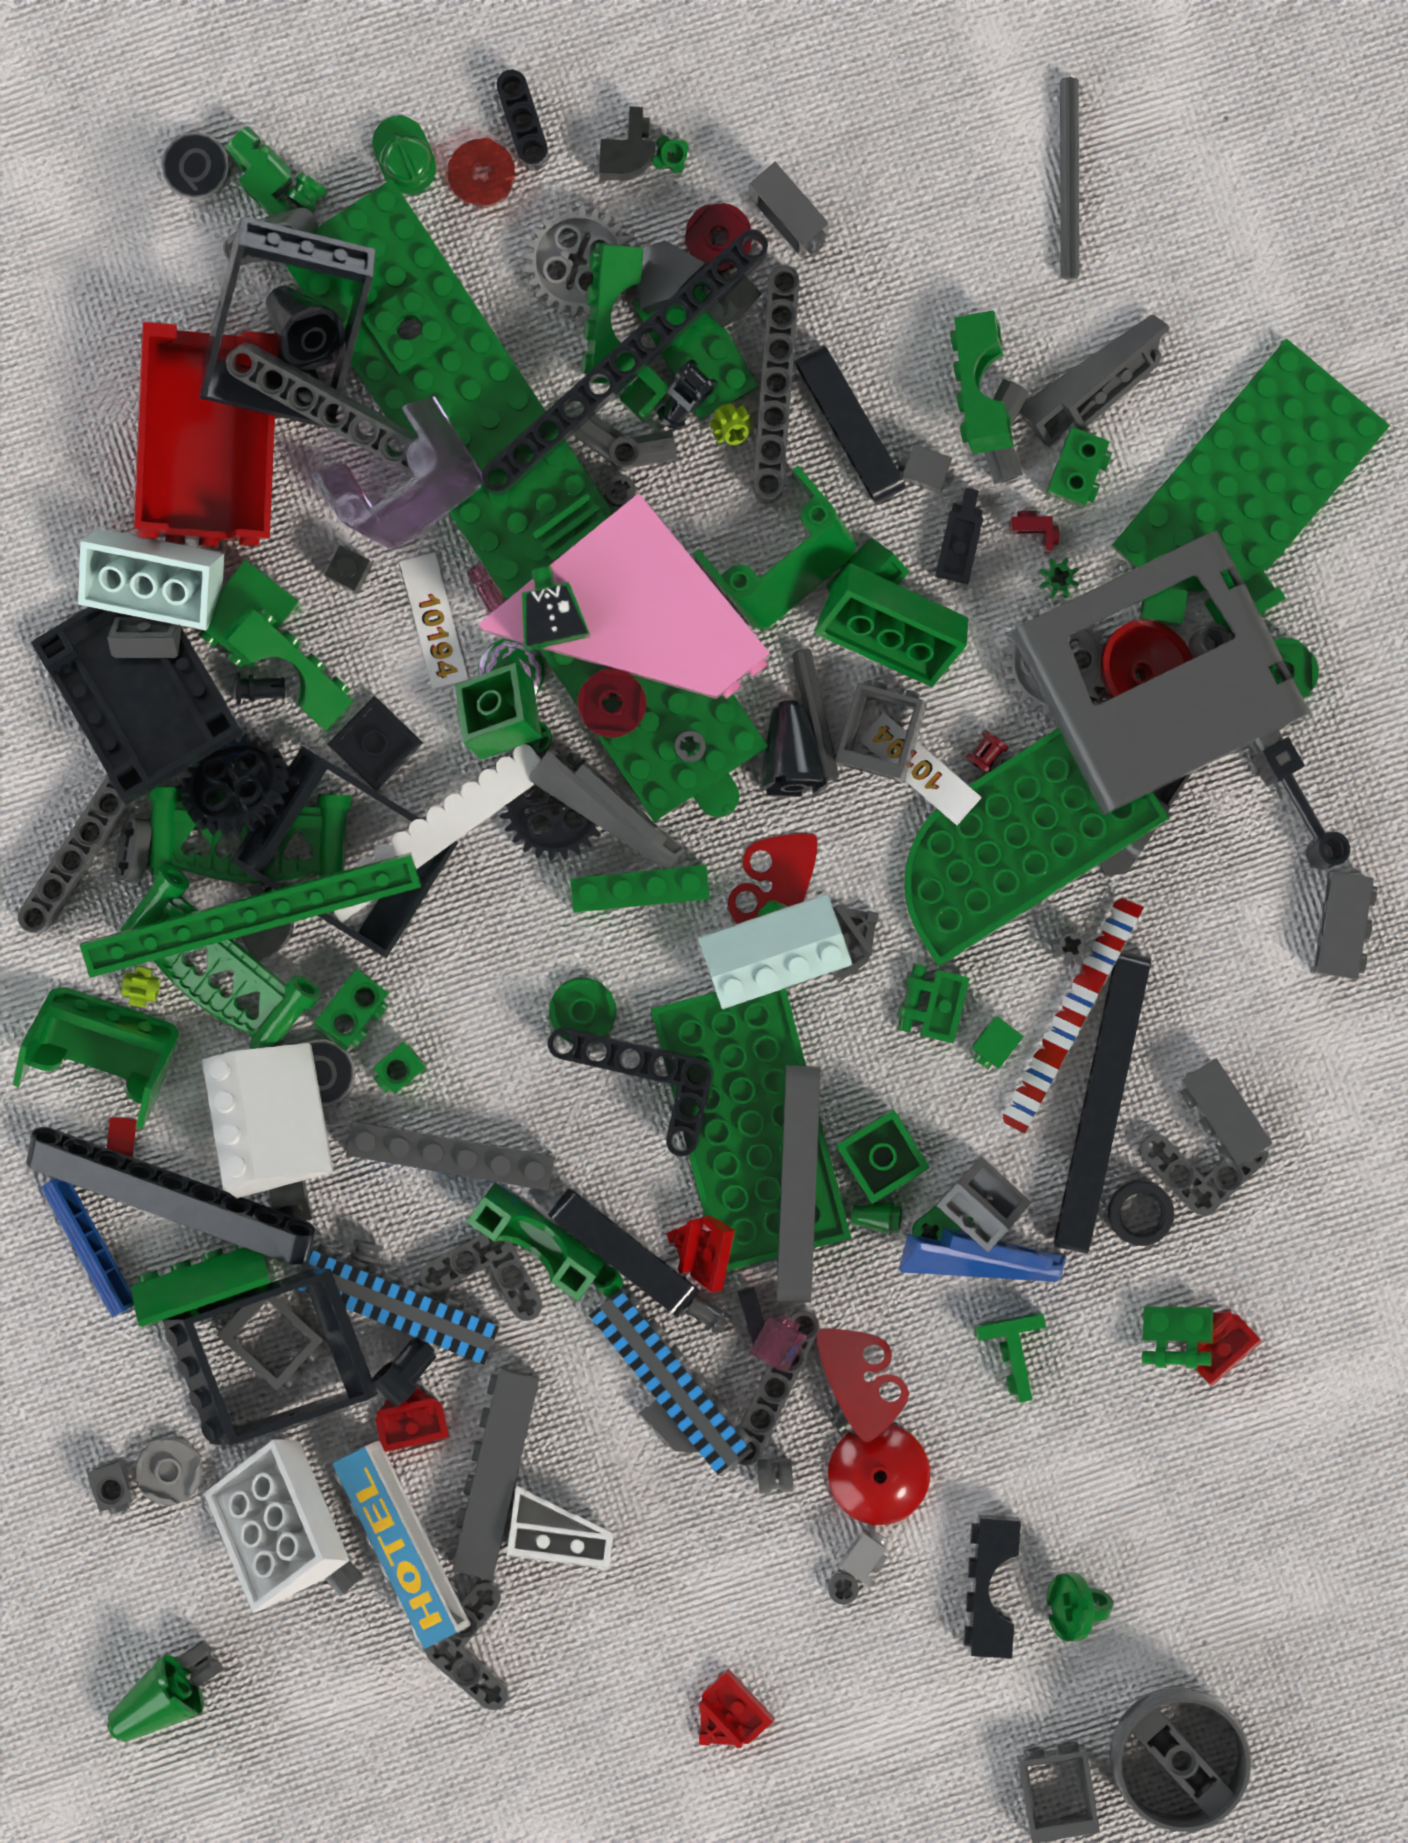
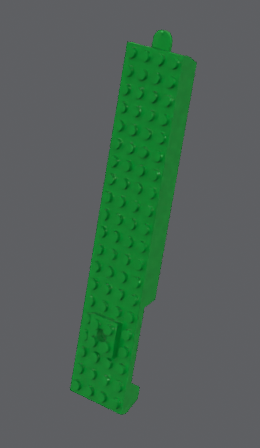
(489, 408)

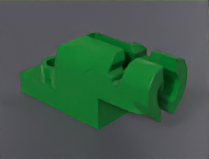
(266, 172)

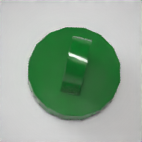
(1075, 1606)

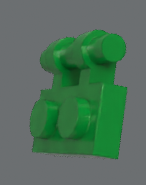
(943, 1007)
(1177, 1325)

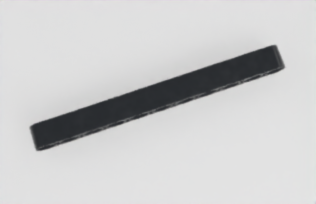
(630, 346)

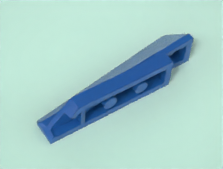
(962, 1256)

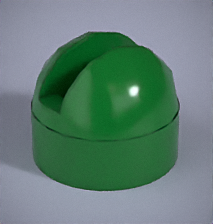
(608, 1281)

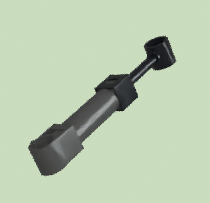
(1277, 761)

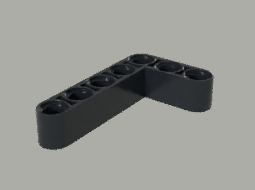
(646, 1069)

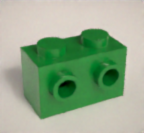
(1078, 468)

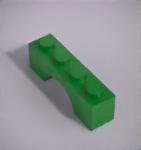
(614, 271)
(978, 345)
(318, 695)
(639, 889)
(509, 1219)

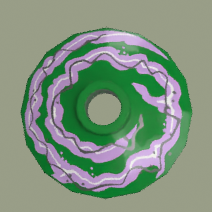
(508, 652)

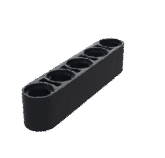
(850, 424)
(623, 1252)

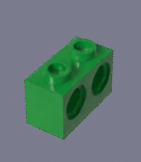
(344, 1006)

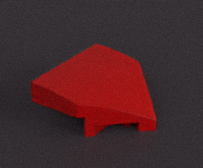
(704, 1250)
(1230, 1345)
(412, 1423)
(731, 1713)

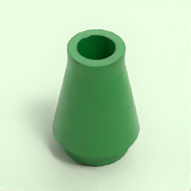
(878, 1217)

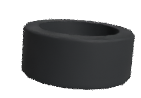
(1165, 1221)

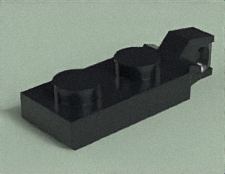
(960, 540)

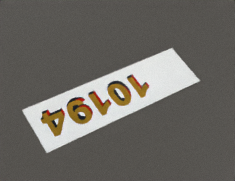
(433, 620)
(925, 771)

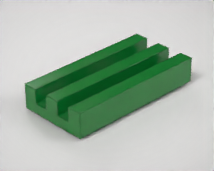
(546, 545)

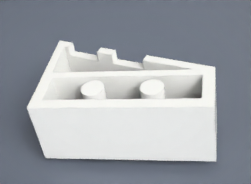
(555, 1535)

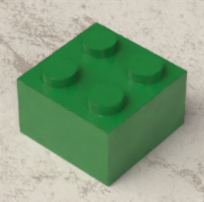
(498, 711)
(882, 1156)

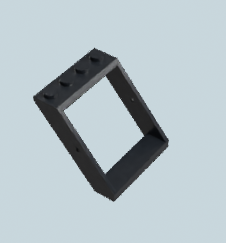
(298, 250)
(389, 913)
(338, 1332)

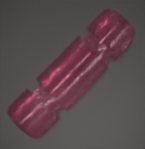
(485, 587)

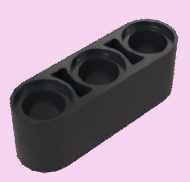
(515, 105)

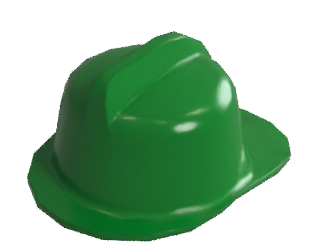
(404, 154)

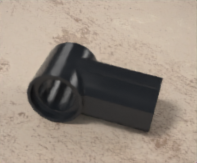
(398, 1377)

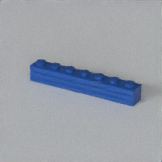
(89, 1246)

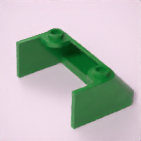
(798, 574)
(103, 1038)

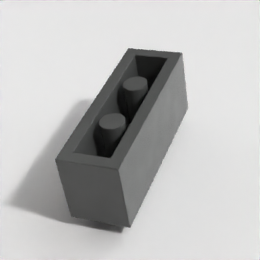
(1344, 925)
(1225, 1115)

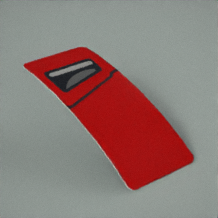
(122, 1135)

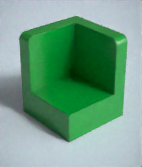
(645, 394)
(1165, 607)

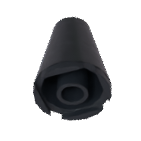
(304, 328)
(792, 755)

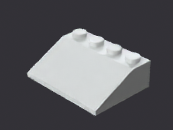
(267, 1117)
(276, 1524)

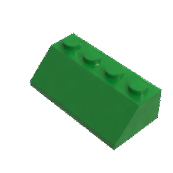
(892, 625)
(199, 1283)

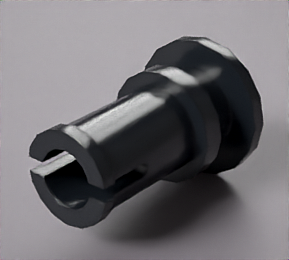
(258, 688)

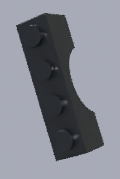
(996, 1542)

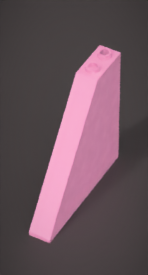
(646, 608)

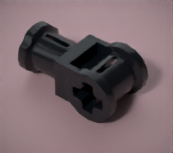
(687, 394)

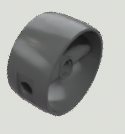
(1196, 1776)

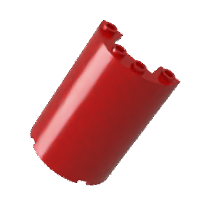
(199, 461)

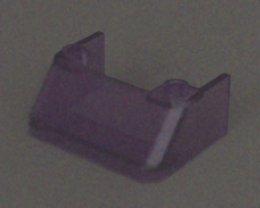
(441, 481)

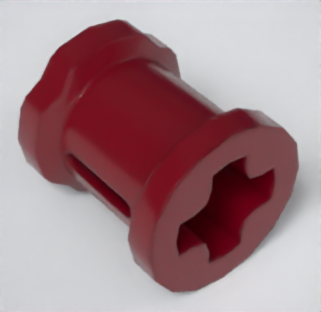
(987, 752)

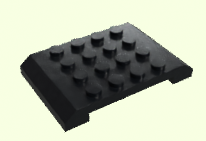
(137, 713)

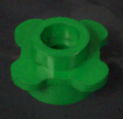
(679, 151)

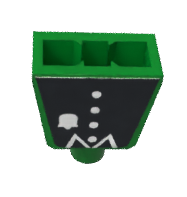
(551, 613)

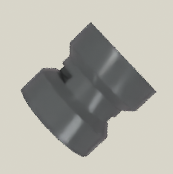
(767, 1478)
(206, 1669)

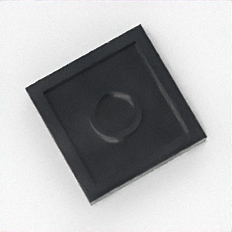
(375, 743)

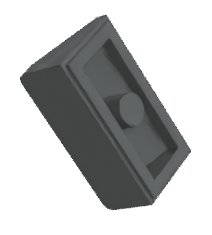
(143, 638)

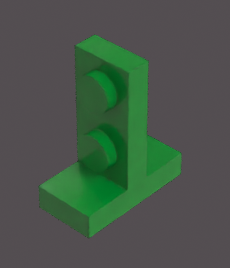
(1012, 1349)

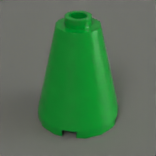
(156, 1702)

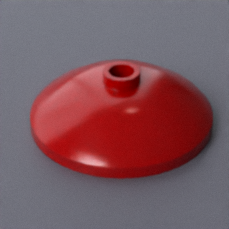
(1140, 648)
(884, 1502)

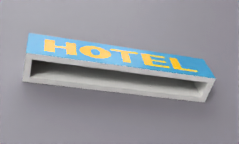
(400, 1544)

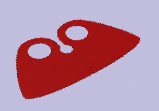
(789, 873)
(845, 1368)

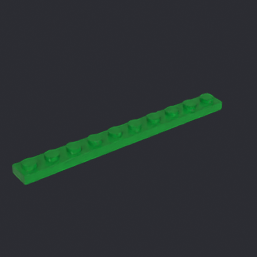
(250, 915)

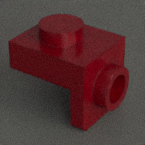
(1030, 523)

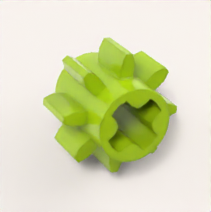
(731, 424)
(141, 986)

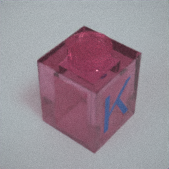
(779, 1342)

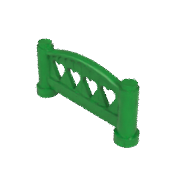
(320, 825)
(278, 1002)

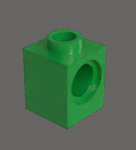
(995, 1043)
(412, 1061)

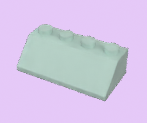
(149, 578)
(775, 951)

